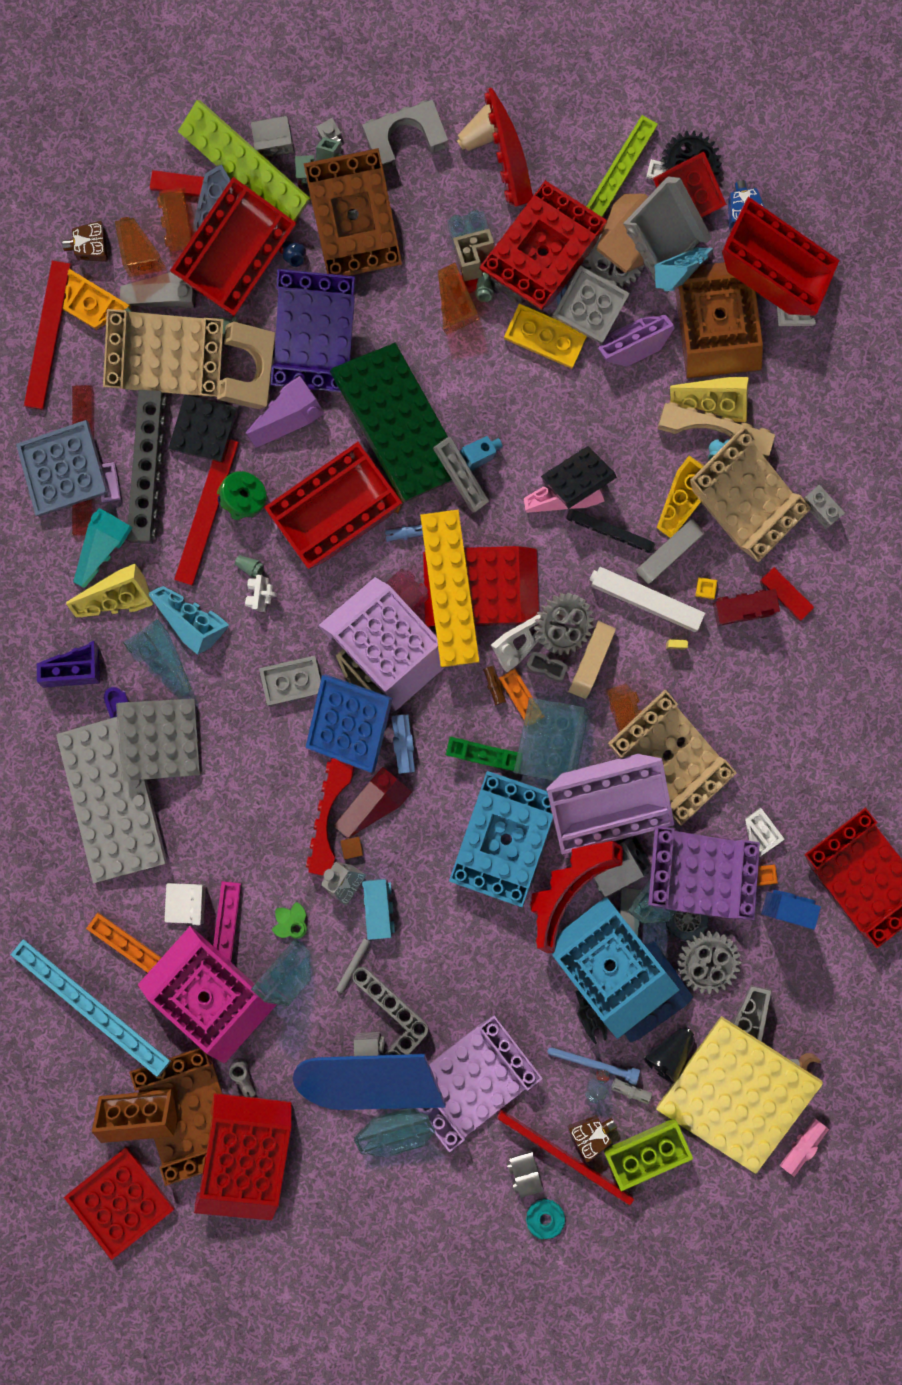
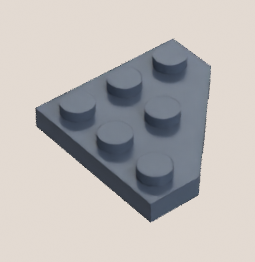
(213, 186)

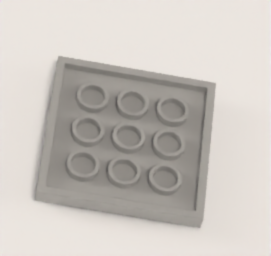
(157, 739)

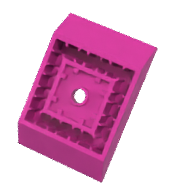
(196, 967)

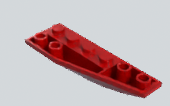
(510, 153)

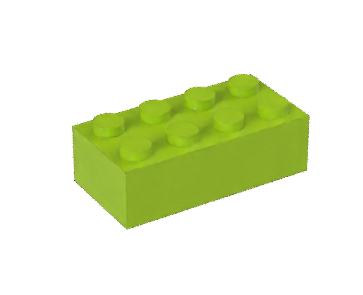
(648, 1154)

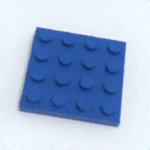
(348, 723)

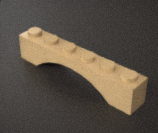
(677, 419)

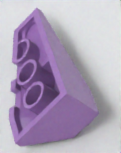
(289, 412)

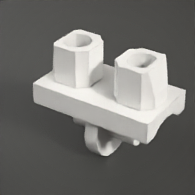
(262, 593)

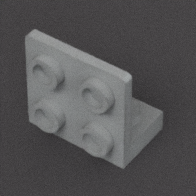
(272, 137)

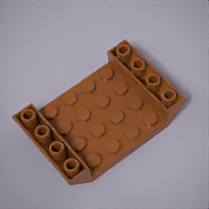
(193, 1085)

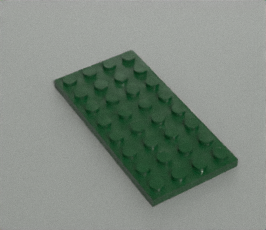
(395, 419)

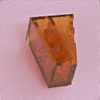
(175, 218)
(456, 301)

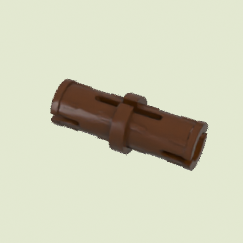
(494, 685)

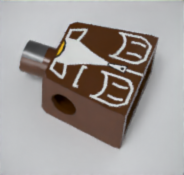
(88, 242)
(592, 1135)

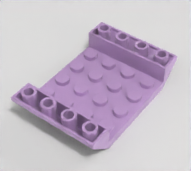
(386, 641)
(477, 1080)

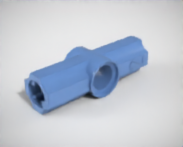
(403, 744)

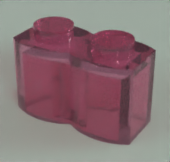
(408, 589)

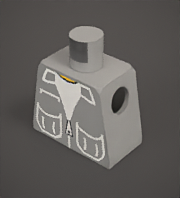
(342, 881)

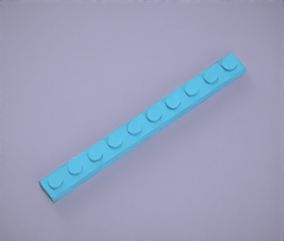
(91, 1008)

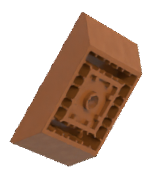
(357, 184)
(718, 344)

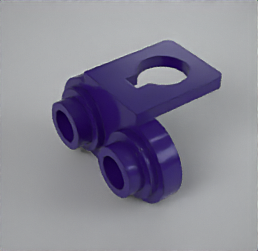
(111, 697)

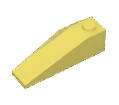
(718, 396)
(120, 590)

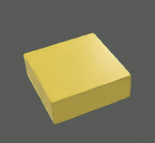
(677, 644)

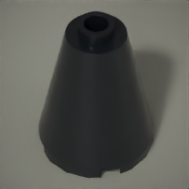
(671, 1054)

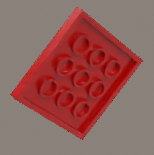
(119, 1203)

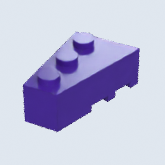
(73, 668)

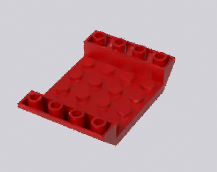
(862, 876)
(244, 1157)

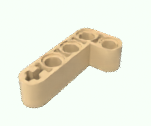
(592, 660)

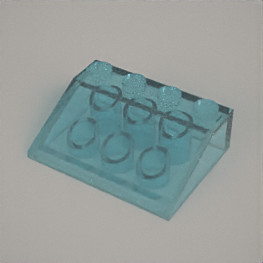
(551, 739)

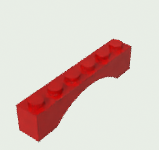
(339, 776)

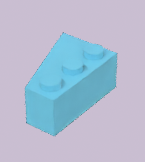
(378, 908)

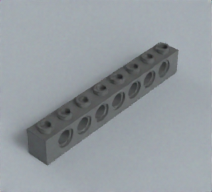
(146, 400)

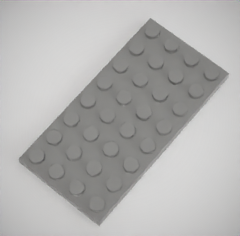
(112, 814)

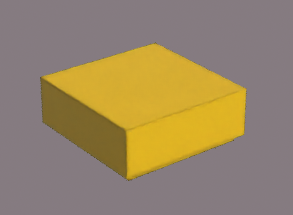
(706, 588)

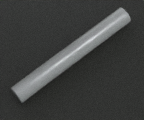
(353, 965)

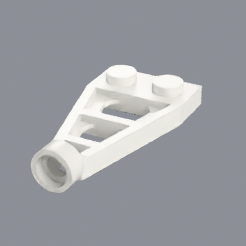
(505, 649)

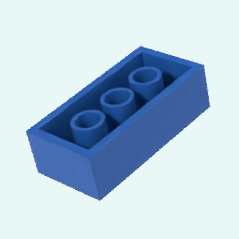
(791, 908)

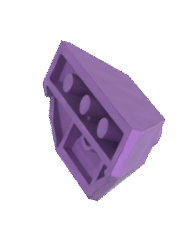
(636, 340)

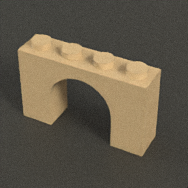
(260, 345)

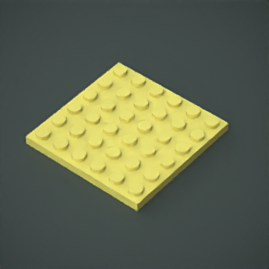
(739, 1095)

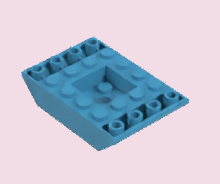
(483, 859)
(636, 983)

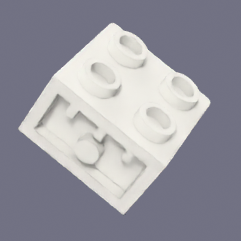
(185, 903)

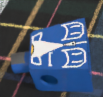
(737, 199)

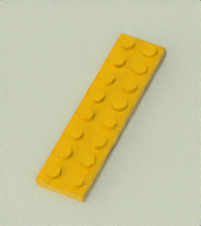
(449, 588)

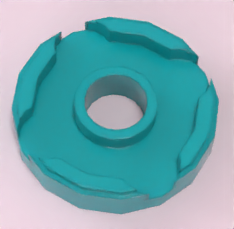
(549, 1230)

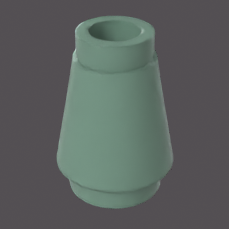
(484, 288)
(249, 566)

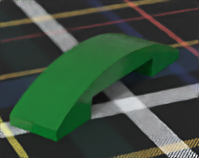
(481, 754)

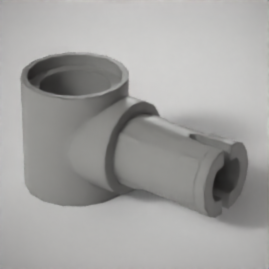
(242, 1078)

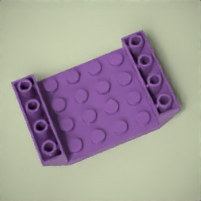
(703, 874)

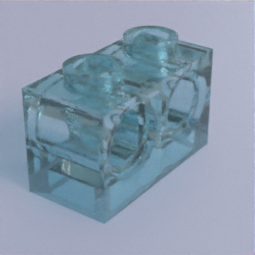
(465, 223)

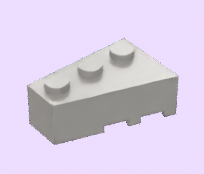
(368, 1044)

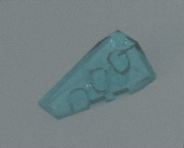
(158, 651)

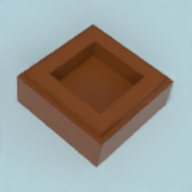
(351, 848)

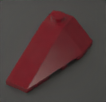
(375, 801)

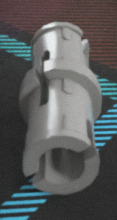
(631, 1091)

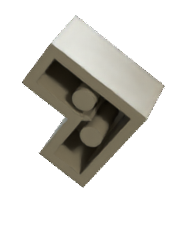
(471, 250)

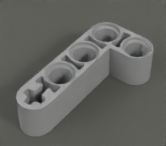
(670, 551)

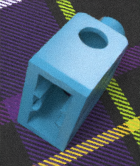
(480, 452)

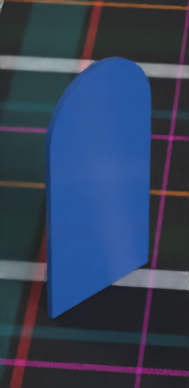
(369, 1082)

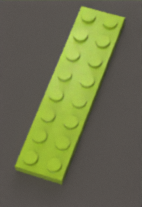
(241, 160)

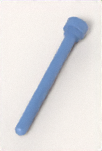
(630, 1075)

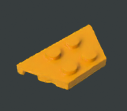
(89, 301)

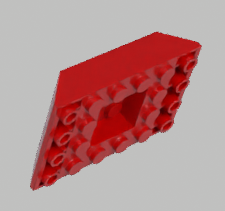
(550, 223)

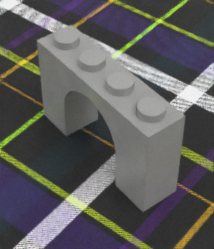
(422, 116)

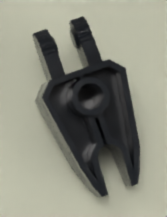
(589, 1018)

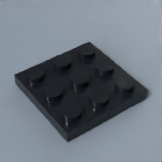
(203, 428)
(578, 477)

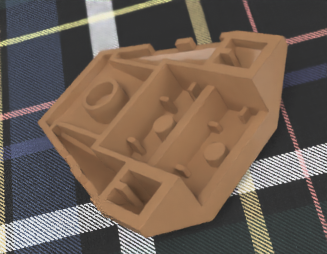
(614, 240)

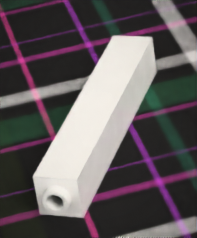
(647, 599)

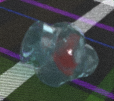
(596, 1089)

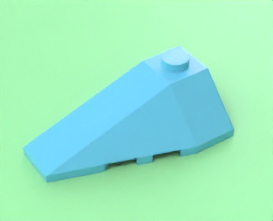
(678, 269)
(191, 624)

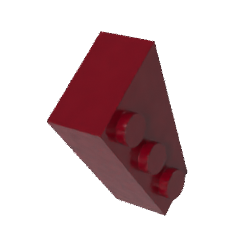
(746, 607)

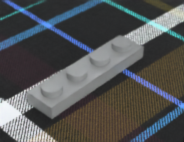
(461, 474)

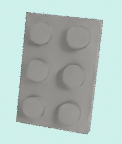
(290, 680)

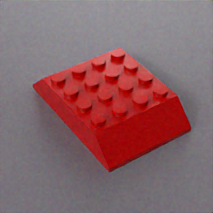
(233, 246)
(778, 261)
(333, 506)
(500, 585)

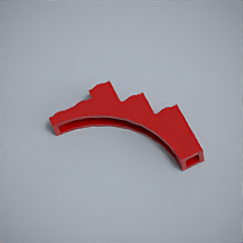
(566, 883)

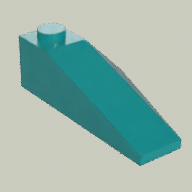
(101, 538)

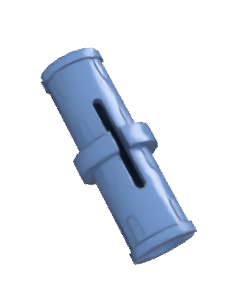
(404, 532)

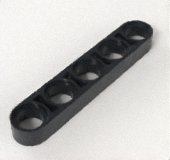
(608, 529)

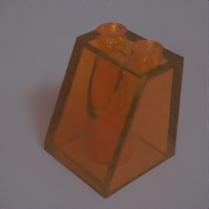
(136, 250)

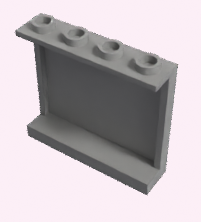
(666, 224)

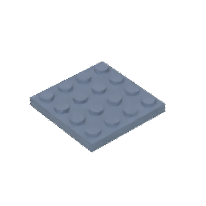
(62, 468)

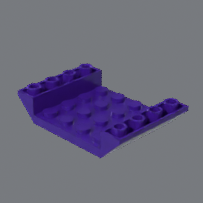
(312, 327)

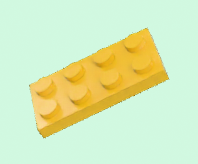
(545, 336)

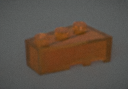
(623, 705)

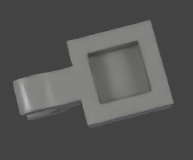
(329, 130)

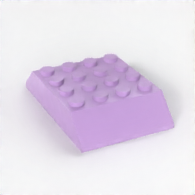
(610, 801)

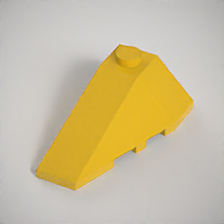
(681, 499)

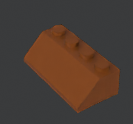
(135, 1116)

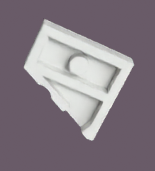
(762, 830)

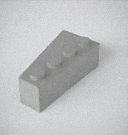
(753, 1011)

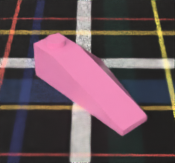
(546, 500)

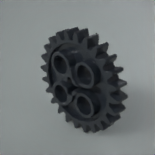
(695, 145)

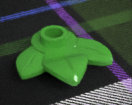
(288, 919)

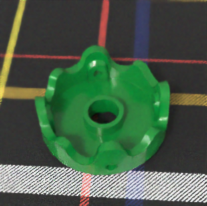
(235, 503)

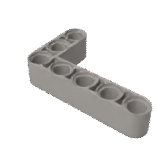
(394, 1011)

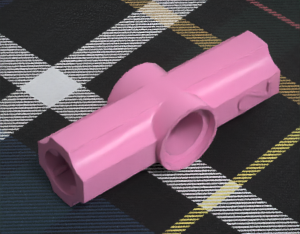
(804, 1147)

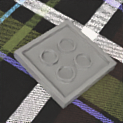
(590, 305)

